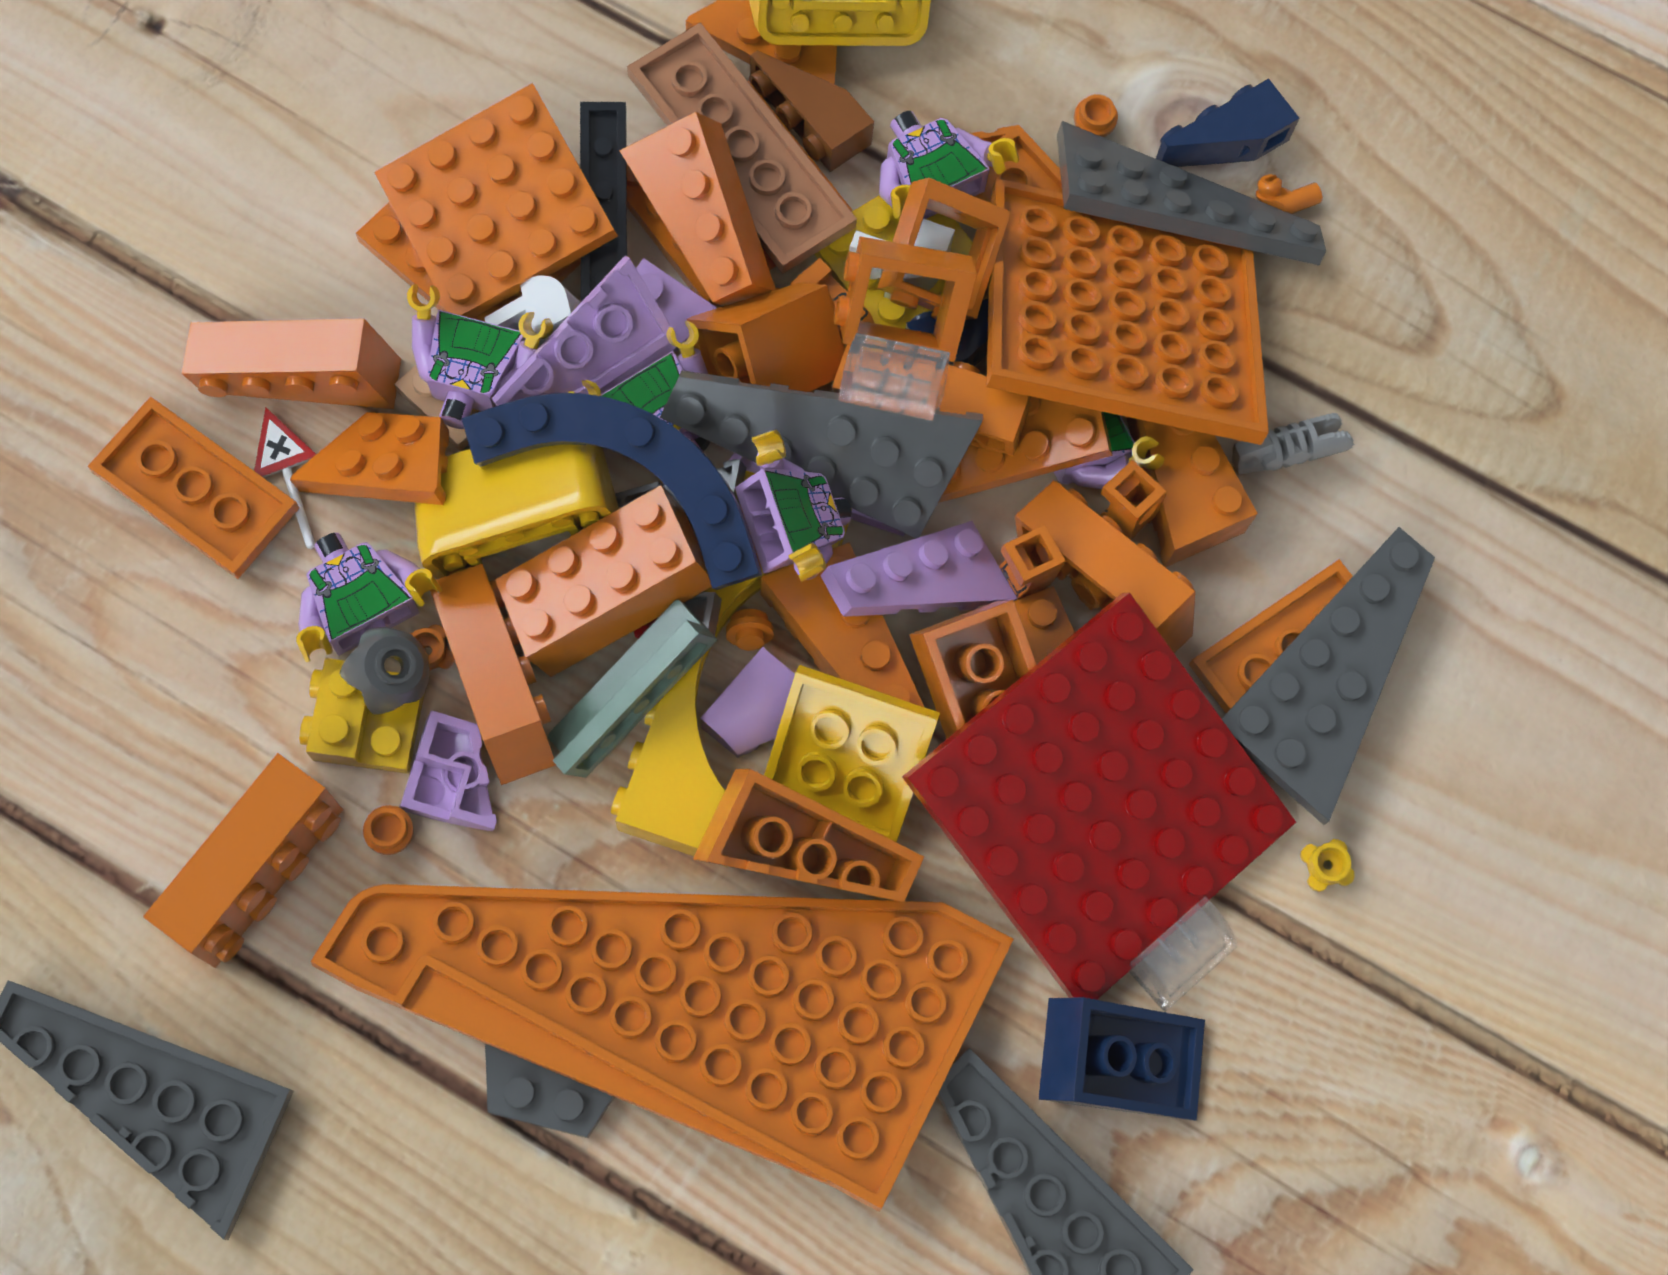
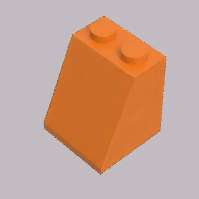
(774, 338)

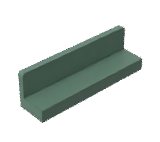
(630, 689)

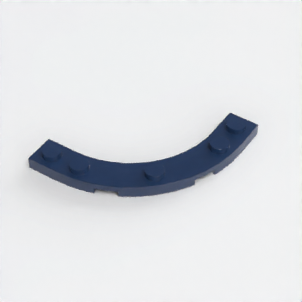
(639, 436)

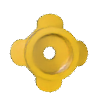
(1337, 855)

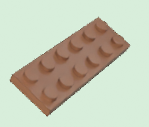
(785, 192)

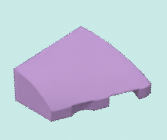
(750, 706)
(449, 775)

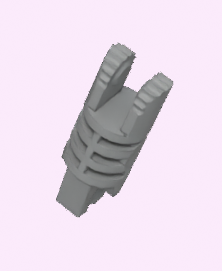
(1293, 445)

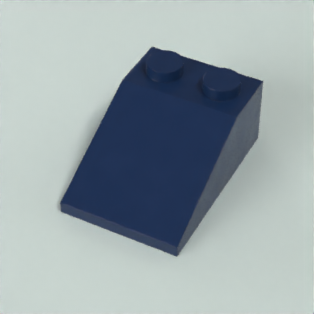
(1121, 1058)

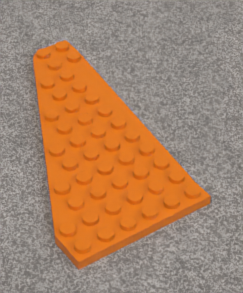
(743, 1017)

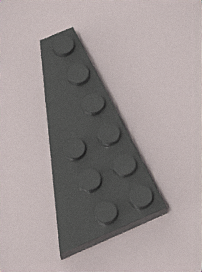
(1143, 191)

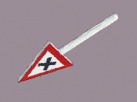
(280, 451)

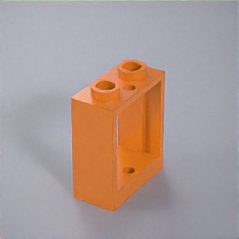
(961, 207)
(953, 267)

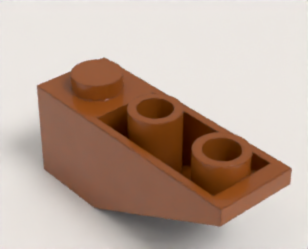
(818, 111)

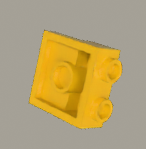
(347, 731)

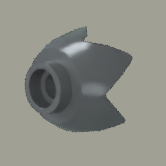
(366, 669)

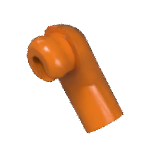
(1272, 193)

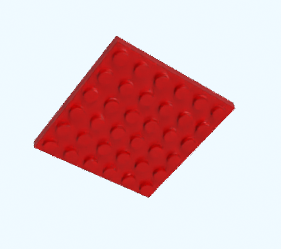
(1100, 799)

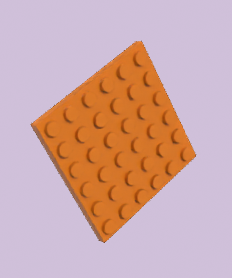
(1124, 319)

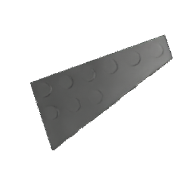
(872, 457)
(1320, 693)
(166, 1107)
(1044, 1193)

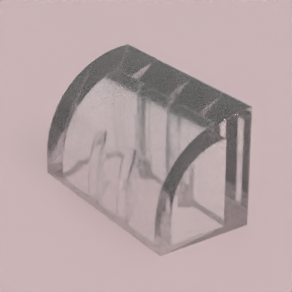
(894, 376)
(1184, 954)

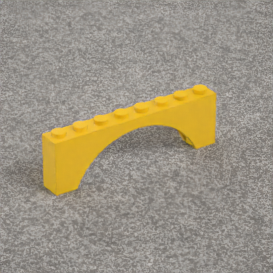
(672, 782)

